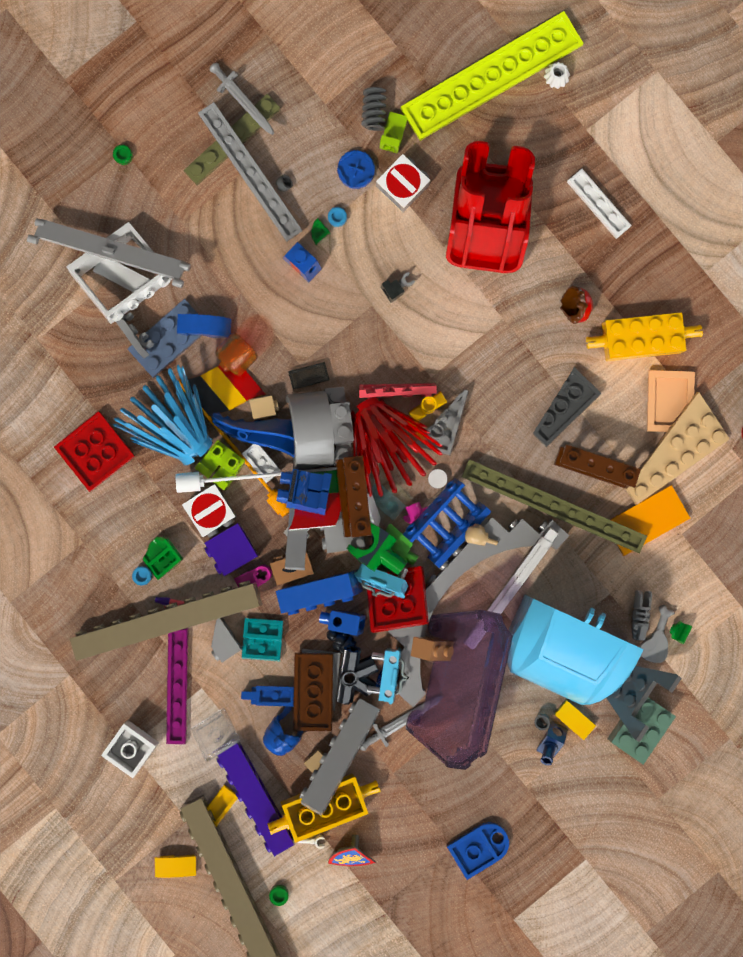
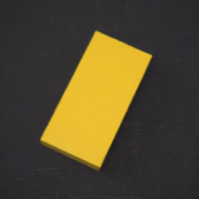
(574, 720)
(222, 803)

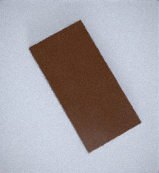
(313, 691)

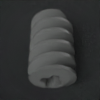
(372, 108)

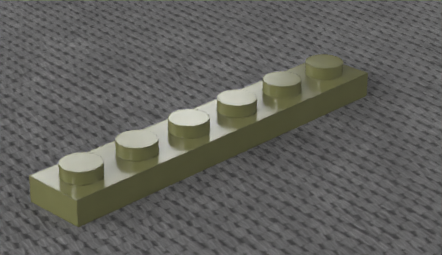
(244, 129)

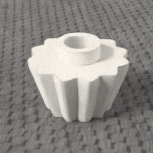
(552, 79)

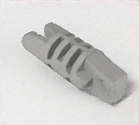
(641, 614)

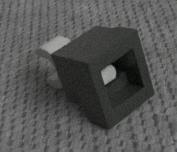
(395, 289)

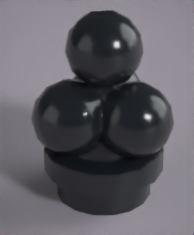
(340, 640)

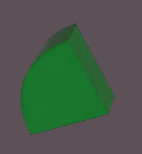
(319, 231)

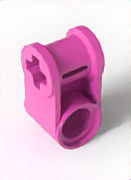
(254, 577)

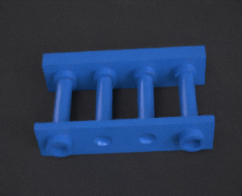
(456, 537)

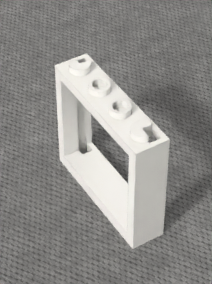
(88, 261)

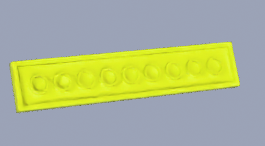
(492, 76)

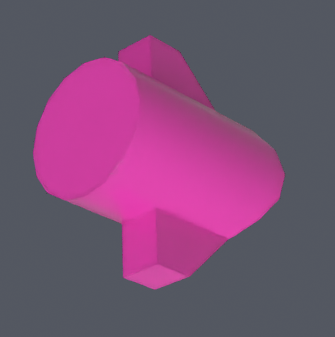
(414, 512)

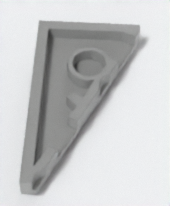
(447, 425)

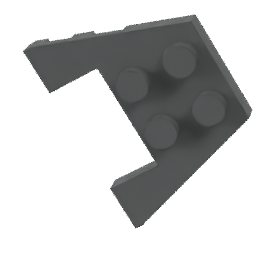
(633, 694)

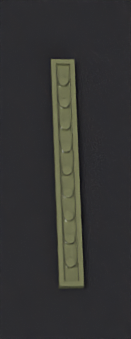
(554, 506)

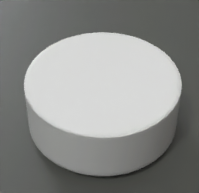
(437, 478)

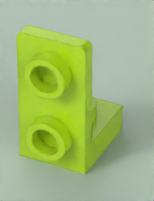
(393, 132)

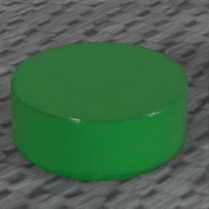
(122, 154)
(279, 895)

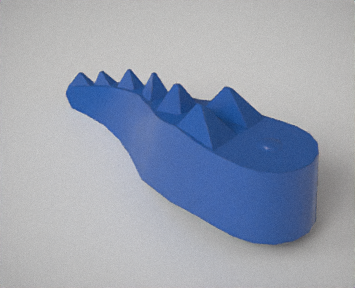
(267, 433)

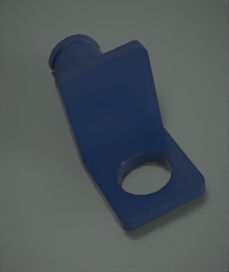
(552, 743)

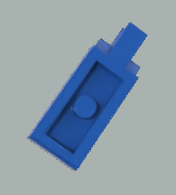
(270, 696)

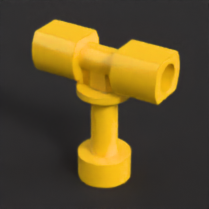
(427, 406)

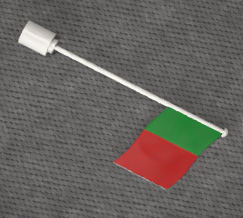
(302, 519)

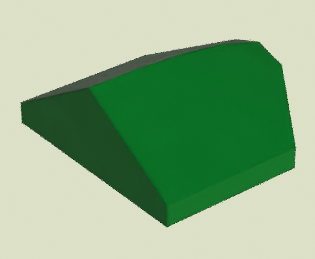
(161, 557)

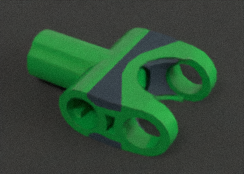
(379, 552)

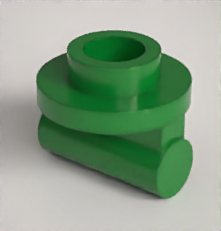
(680, 631)

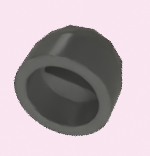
(284, 183)
(539, 724)

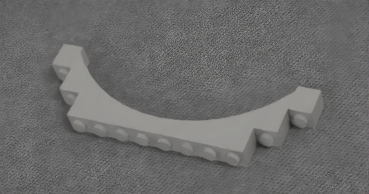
(518, 536)

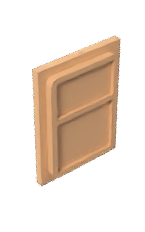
(667, 397)

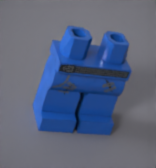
(306, 491)

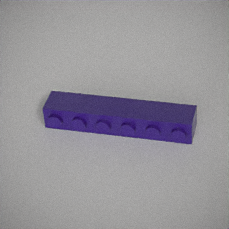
(255, 797)

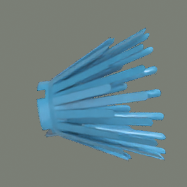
(181, 437)

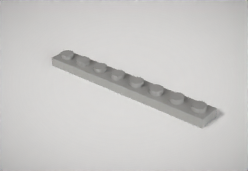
(250, 171)

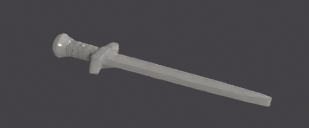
(236, 92)
(388, 729)

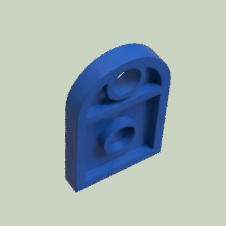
(477, 850)

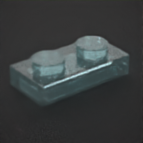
(388, 502)

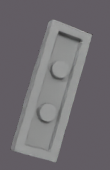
(130, 332)

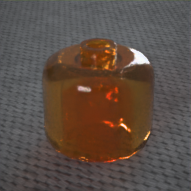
(235, 354)

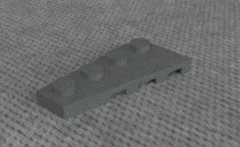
(566, 407)

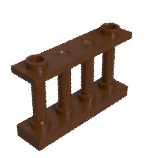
(597, 466)
(353, 497)

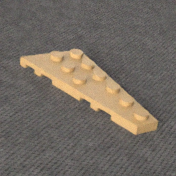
(682, 446)

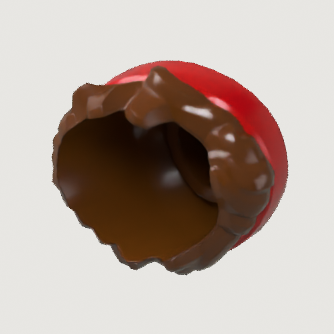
(576, 304)

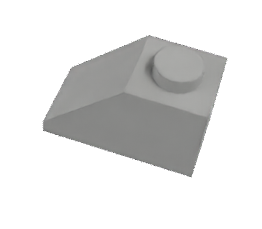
(224, 641)

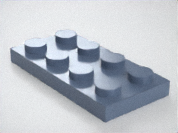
(166, 341)

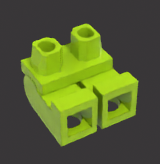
(221, 456)

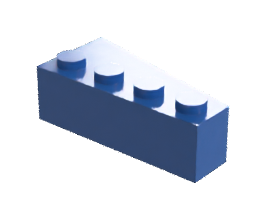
(318, 592)

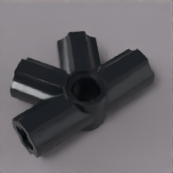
(359, 674)

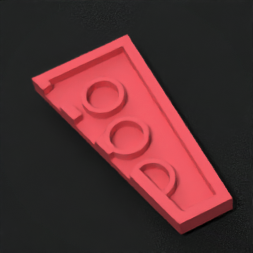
(392, 390)

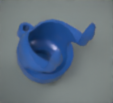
(275, 739)

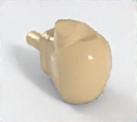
(477, 535)

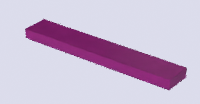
(177, 687)

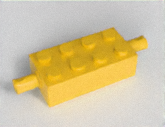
(644, 336)
(344, 807)

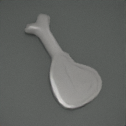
(657, 646)

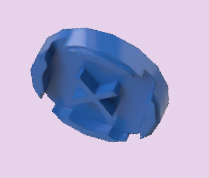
(356, 169)

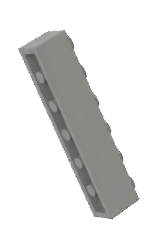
(340, 756)

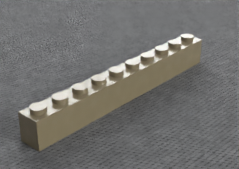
(166, 621)
(228, 879)

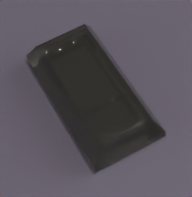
(308, 375)

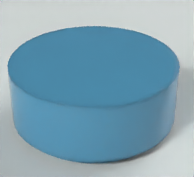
(337, 217)
(142, 575)

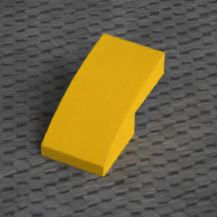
(173, 866)

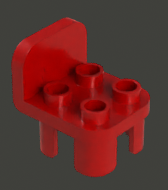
(491, 210)

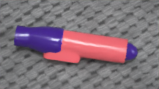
(165, 601)

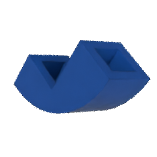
(203, 325)

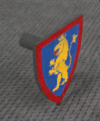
(350, 855)

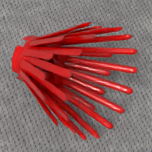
(374, 428)

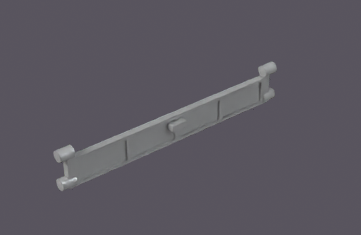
(110, 250)

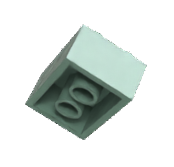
(654, 717)

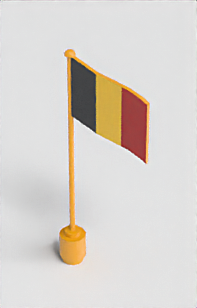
(222, 392)

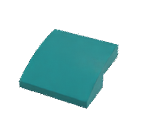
(262, 639)

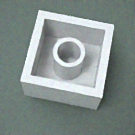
(130, 748)

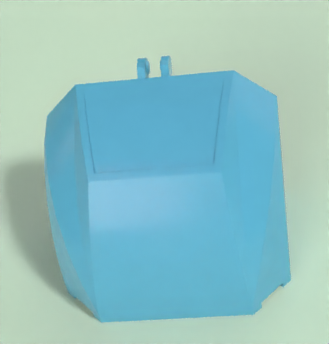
(568, 653)

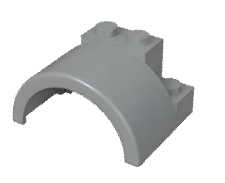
(320, 427)

